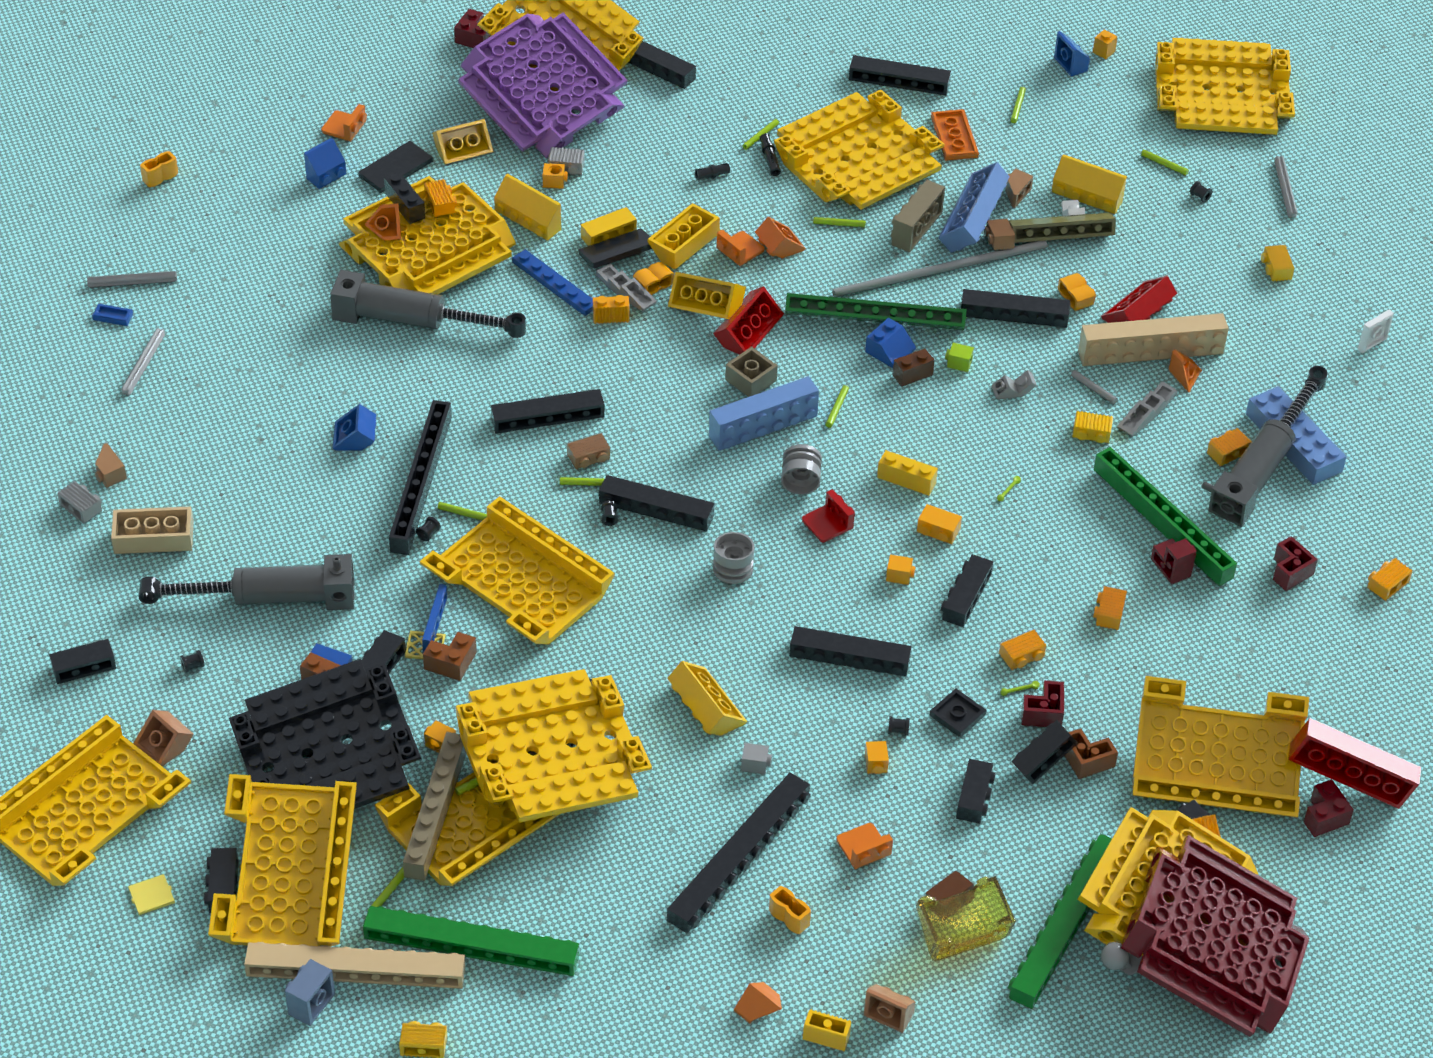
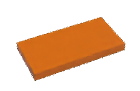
(955, 133)

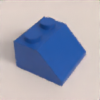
(1070, 55)
(324, 164)
(889, 342)
(355, 430)

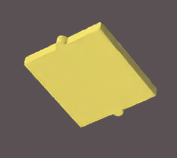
(151, 894)

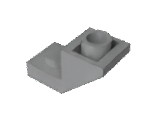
(1009, 388)

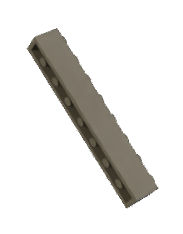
(434, 807)

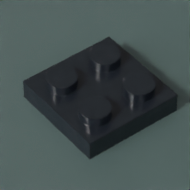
(957, 712)

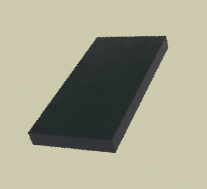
(405, 159)
(616, 248)

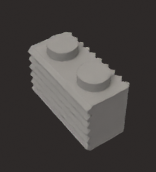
(573, 159)
(79, 501)

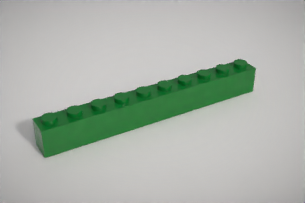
(875, 311)
(1164, 514)
(1058, 932)
(471, 940)

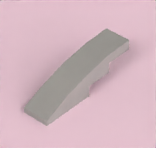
(623, 285)
(1147, 409)

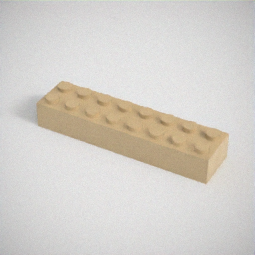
(1152, 339)

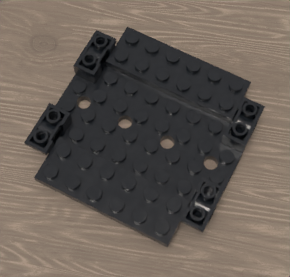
(316, 719)

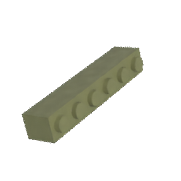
(1063, 227)

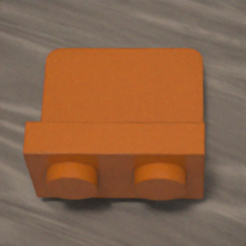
(344, 124)
(738, 247)
(864, 845)

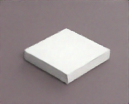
(1375, 331)

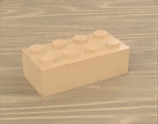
(152, 530)

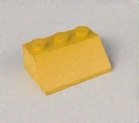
(463, 141)

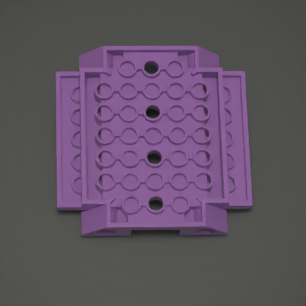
(521, 96)

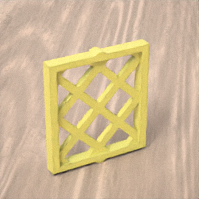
(411, 644)

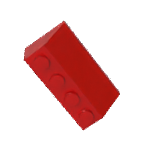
(1142, 301)
(749, 322)

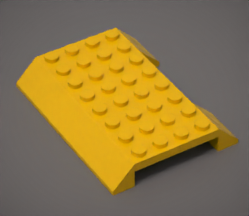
(524, 572)
(1217, 753)
(82, 801)
(471, 832)
(289, 865)

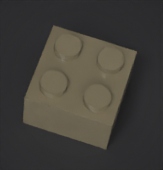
(751, 372)

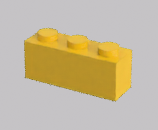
(608, 226)
(907, 472)

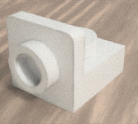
(1071, 207)

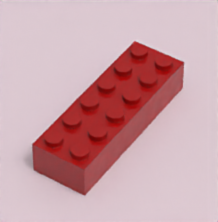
(1354, 763)

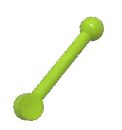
(1016, 480)
(1035, 685)

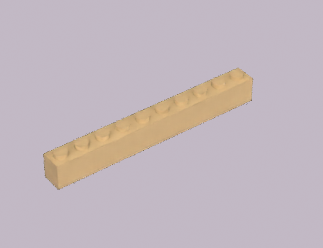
(358, 965)

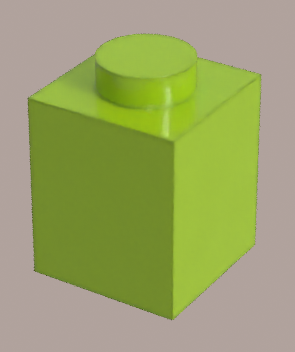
(959, 357)

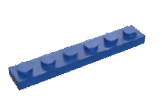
(554, 282)

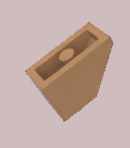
(1018, 186)
(109, 467)

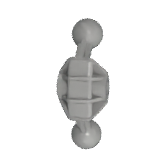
(1118, 959)

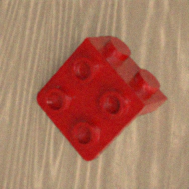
(830, 519)

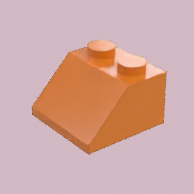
(778, 239)

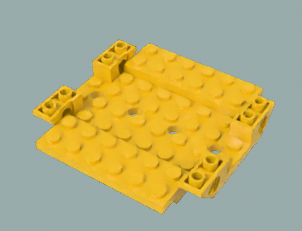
(599, 20)
(1224, 68)
(850, 133)
(436, 254)
(543, 718)
(1119, 877)

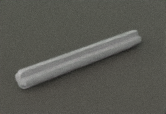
(1285, 187)
(131, 279)
(143, 361)

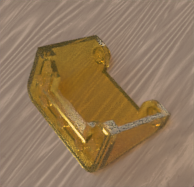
(965, 919)

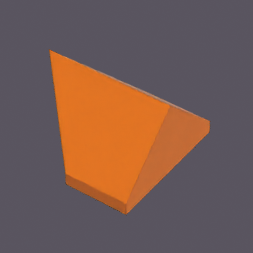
(385, 222)
(1184, 369)
(757, 1002)

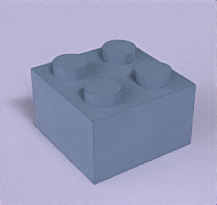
(309, 992)

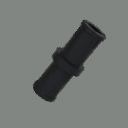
(712, 171)

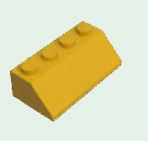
(1089, 184)
(528, 207)
(684, 235)
(705, 295)
(705, 699)

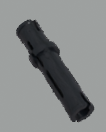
(767, 144)

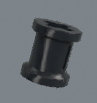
(1201, 191)
(609, 515)
(428, 528)
(192, 661)
(898, 725)

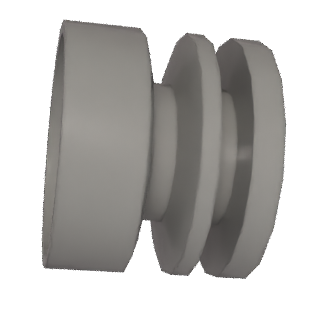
(801, 469)
(733, 557)

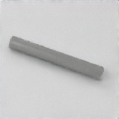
(1094, 387)

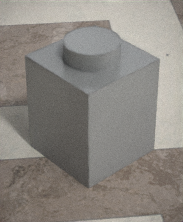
(755, 758)

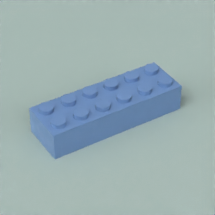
(974, 207)
(763, 413)
(1312, 450)

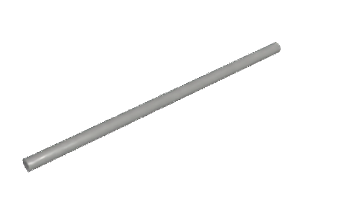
(935, 269)

